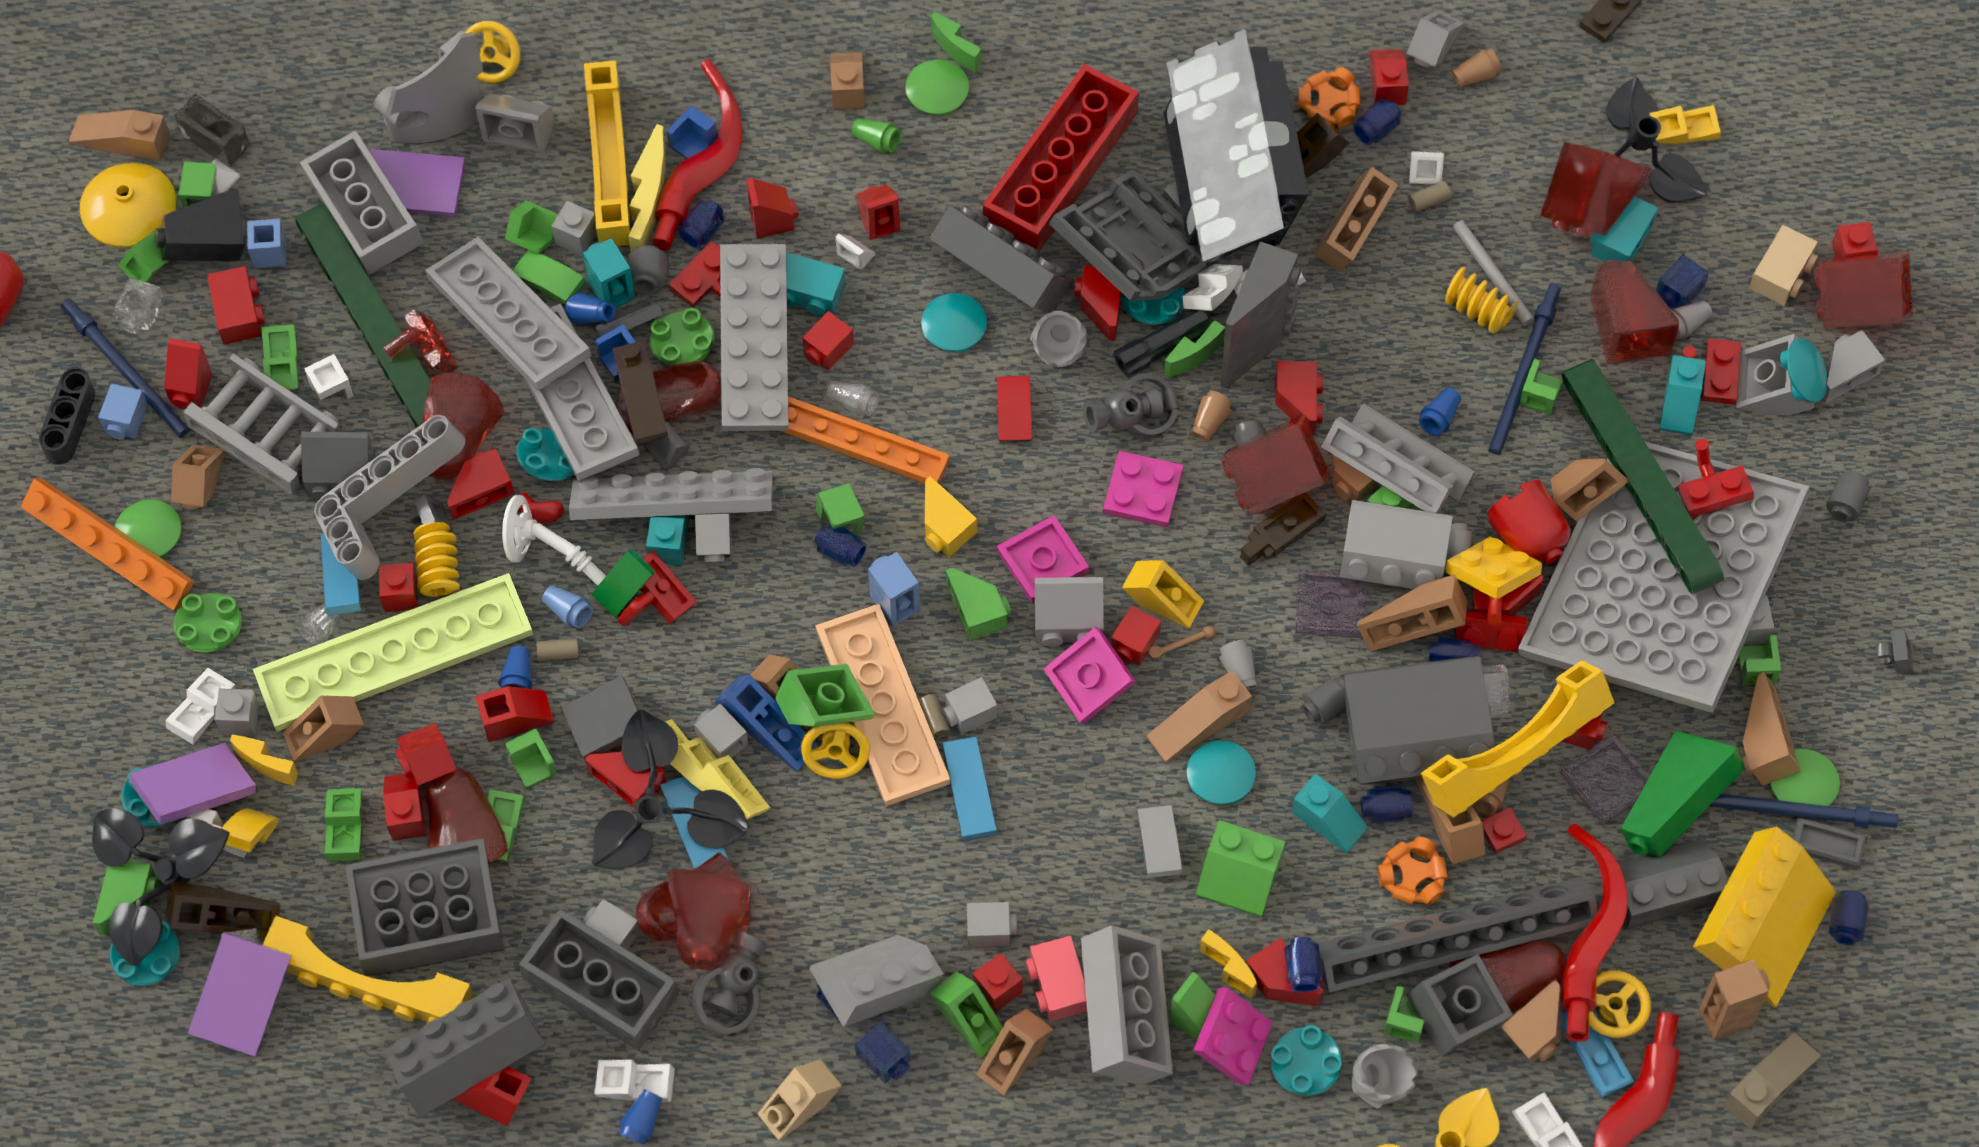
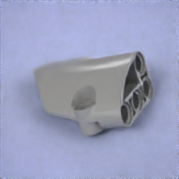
(438, 100)

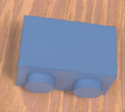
(894, 588)

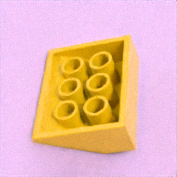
(1768, 910)

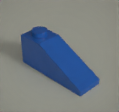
(764, 720)

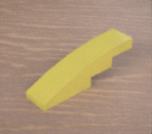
(648, 184)
(707, 772)

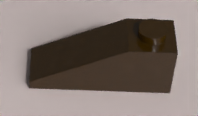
(1319, 144)
(640, 392)
(217, 910)

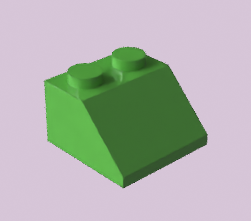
(822, 697)
(1240, 868)

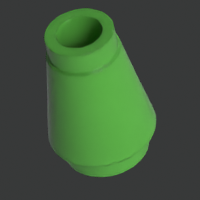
(877, 134)

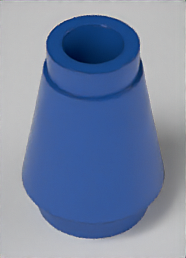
(587, 309)
(1440, 412)
(517, 669)
(641, 1117)

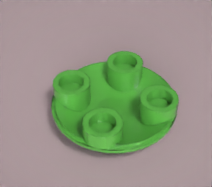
(937, 87)
(681, 337)
(151, 525)
(207, 622)
(1814, 784)

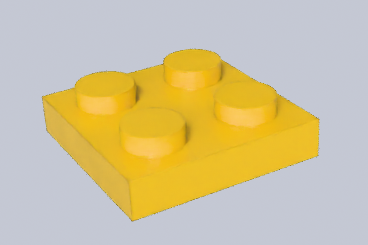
(1493, 567)

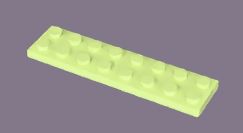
(395, 649)

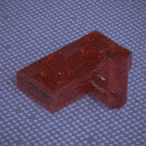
(426, 334)

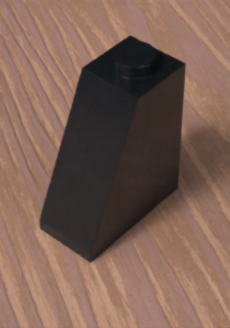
(203, 230)

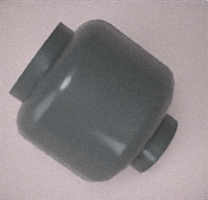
(648, 269)

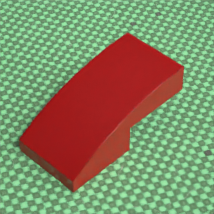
(1014, 408)

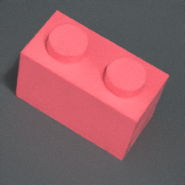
(1058, 978)

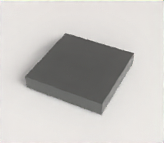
(601, 717)

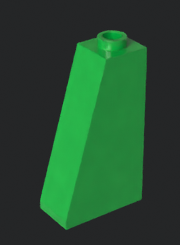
(1679, 790)

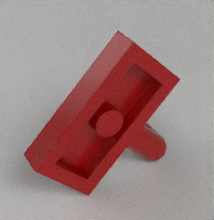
(699, 276)
(1720, 370)
(1714, 489)
(661, 591)
(1493, 628)

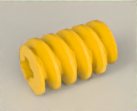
(1479, 302)
(436, 560)

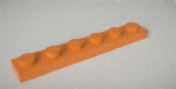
(865, 442)
(107, 543)

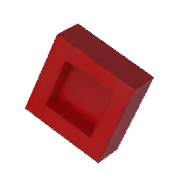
(1503, 830)

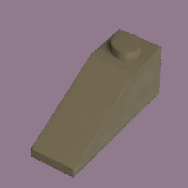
(1771, 1080)

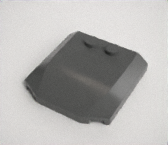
(1132, 239)

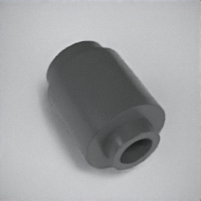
(1848, 496)
(1325, 701)

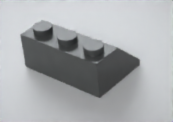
(1673, 884)

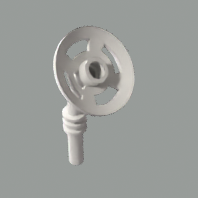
(524, 529)

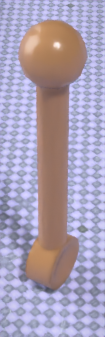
(1156, 652)

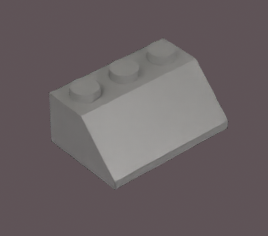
(1395, 545)
(877, 978)

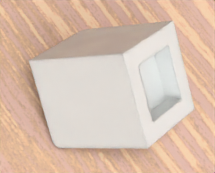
(328, 378)

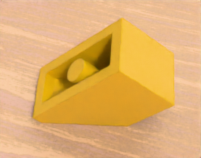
(946, 520)
(1163, 591)

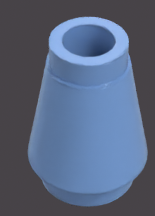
(569, 607)

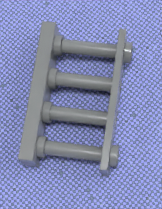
(232, 437)
(1398, 459)

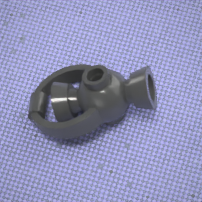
(1125, 408)
(734, 978)

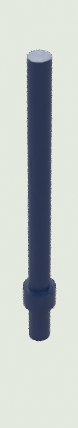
(1543, 316)
(88, 326)
(1859, 816)

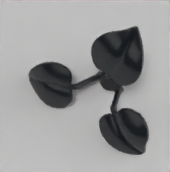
(1674, 176)
(622, 840)
(195, 848)

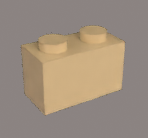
(1784, 265)

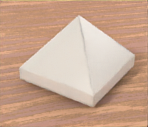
(1426, 168)
(224, 177)

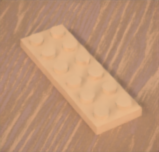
(900, 740)

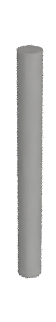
(1492, 271)

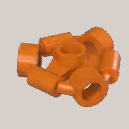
(1330, 97)
(1414, 872)

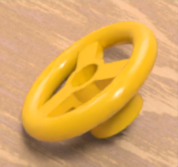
(501, 49)
(836, 747)
(1619, 1017)

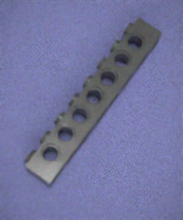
(1457, 934)

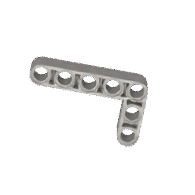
(379, 484)

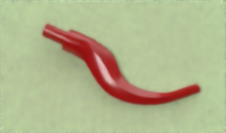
(702, 168)
(1593, 944)
(1650, 1094)

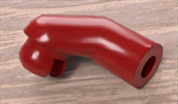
(543, 511)

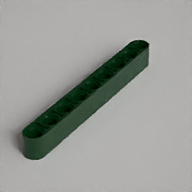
(365, 307)
(1645, 478)

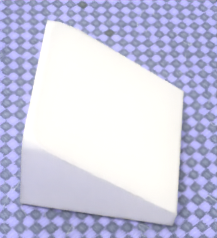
(853, 251)

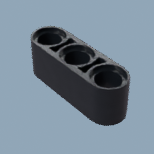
(67, 402)

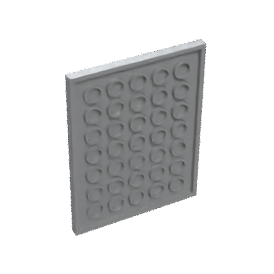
(1629, 610)

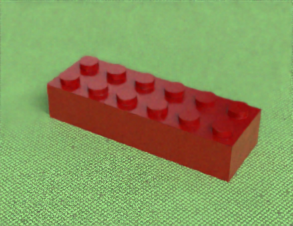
(1061, 155)

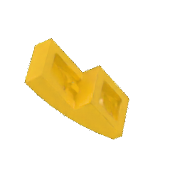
(1687, 126)
(258, 757)
(248, 828)
(1236, 970)

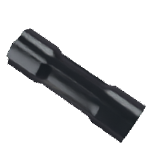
(1141, 352)

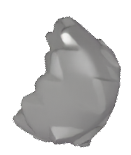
(1059, 338)
(1383, 1074)

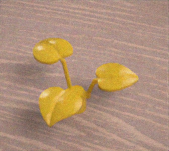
(1467, 1122)

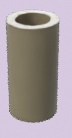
(1429, 196)
(558, 649)
(934, 716)

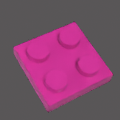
(1143, 489)
(1041, 553)
(1089, 675)
(1233, 1036)

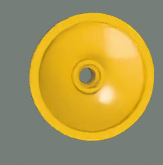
(128, 218)

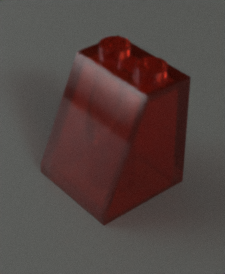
(1591, 189)
(1865, 289)
(1630, 314)
(1276, 465)

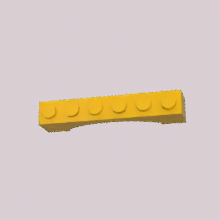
(608, 152)
(1577, 699)
(409, 1000)

